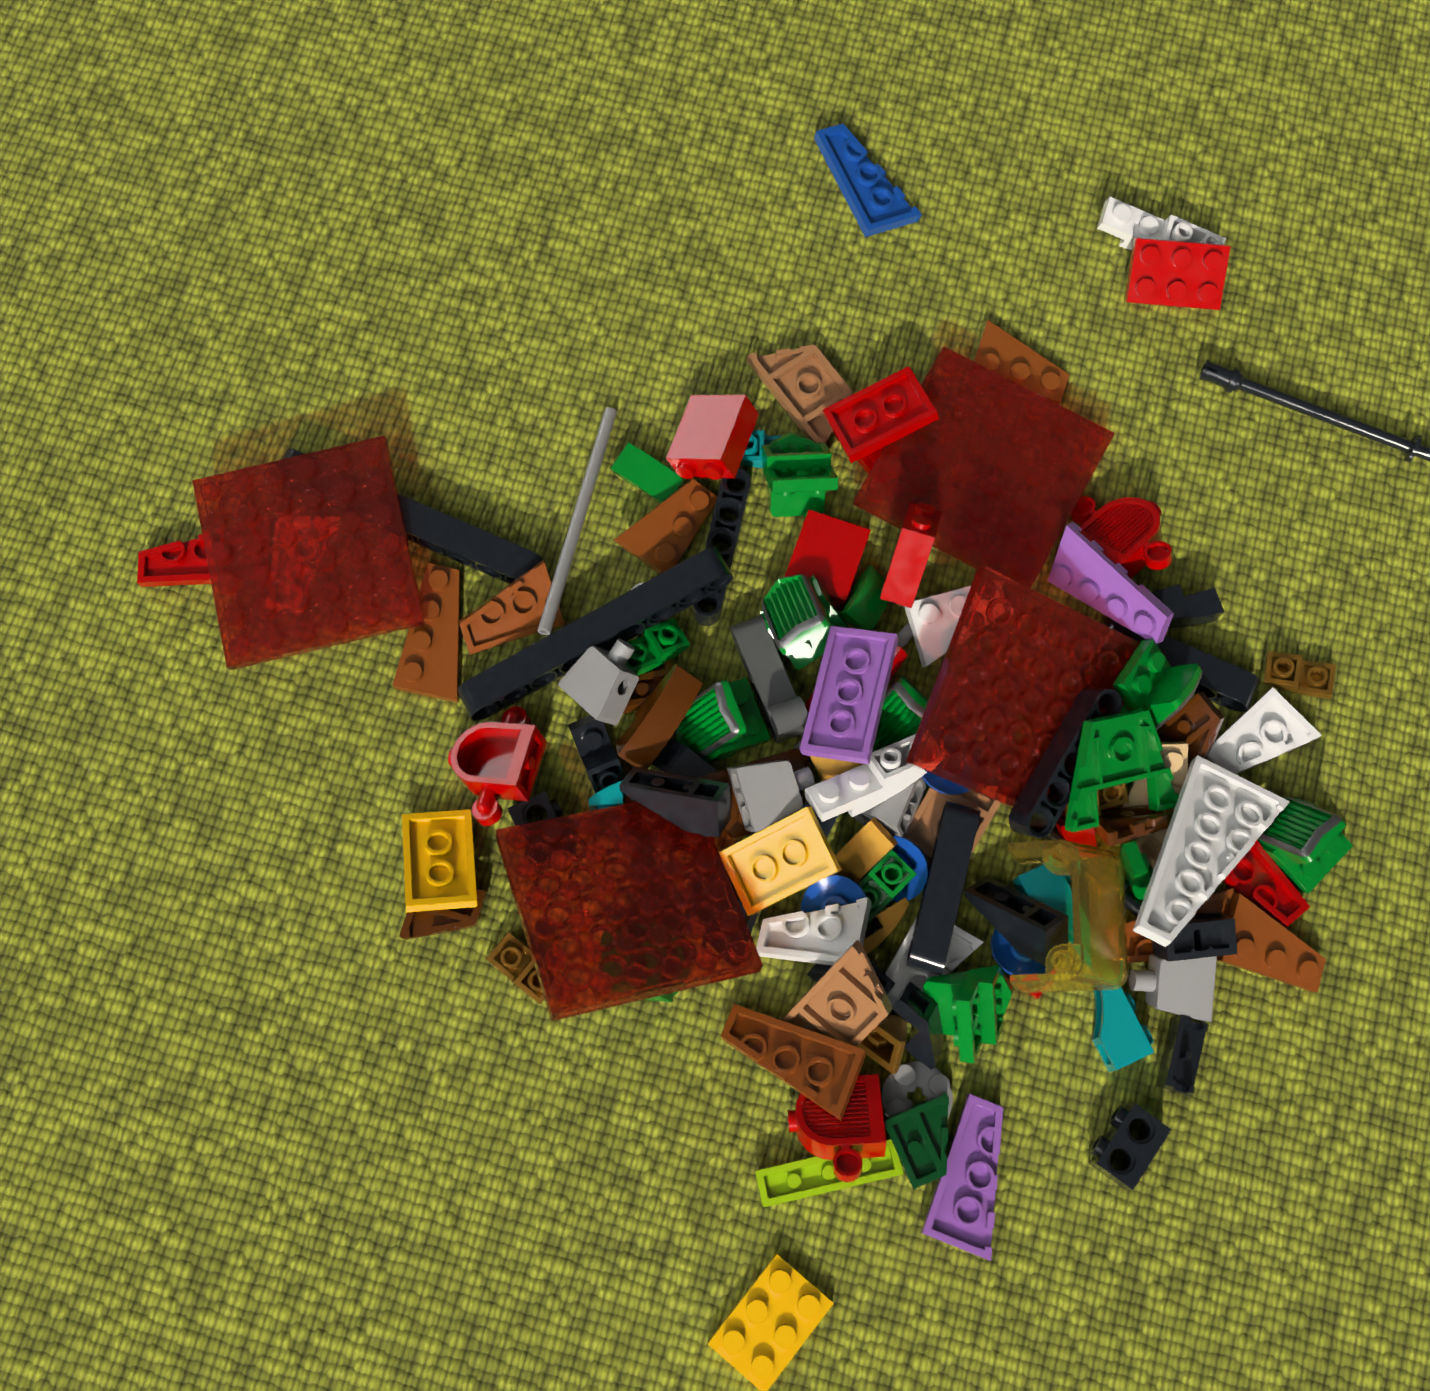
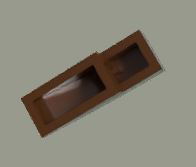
(659, 717)

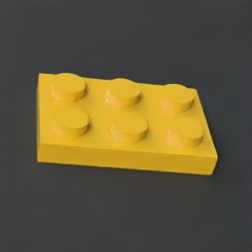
(438, 861)
(779, 861)
(770, 1323)

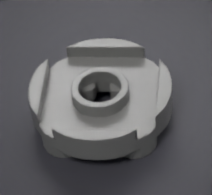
(910, 1076)

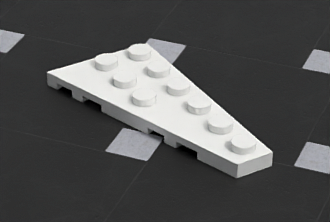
(1207, 837)

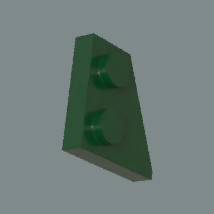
(921, 1139)

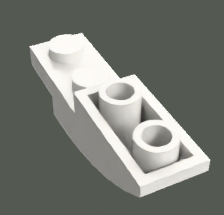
(1130, 223)
(866, 784)

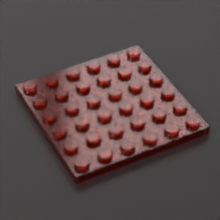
(994, 465)
(307, 553)
(1010, 685)
(623, 908)

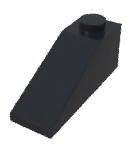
(685, 801)
(1021, 920)

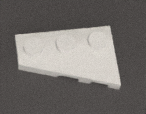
(814, 935)

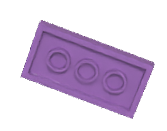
(849, 695)

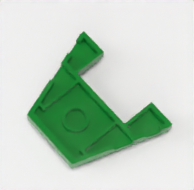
(1114, 753)

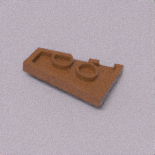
(1020, 363)
(669, 528)
(510, 613)
(1271, 949)

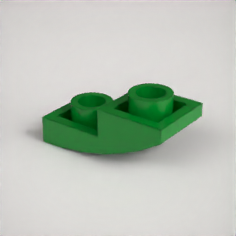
(646, 473)
(865, 605)
(657, 646)
(1136, 868)
(885, 882)

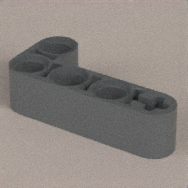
(769, 679)

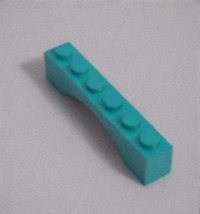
(1116, 1028)

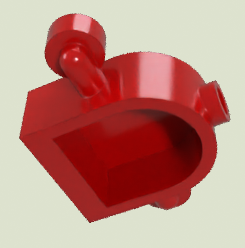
(1126, 531)
(498, 762)
(845, 1140)

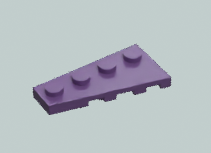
(1105, 586)
(965, 1197)

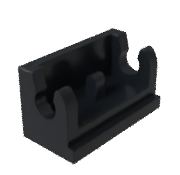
(1181, 1055)

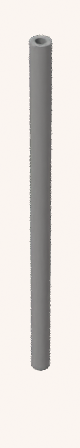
(577, 521)

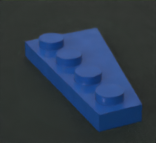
(866, 190)

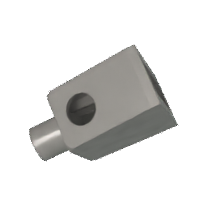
(602, 681)
(768, 791)
(898, 811)
(1178, 986)

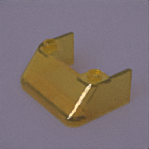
(1099, 918)

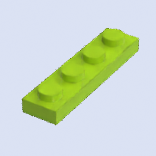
(816, 1176)

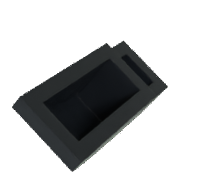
(1190, 609)

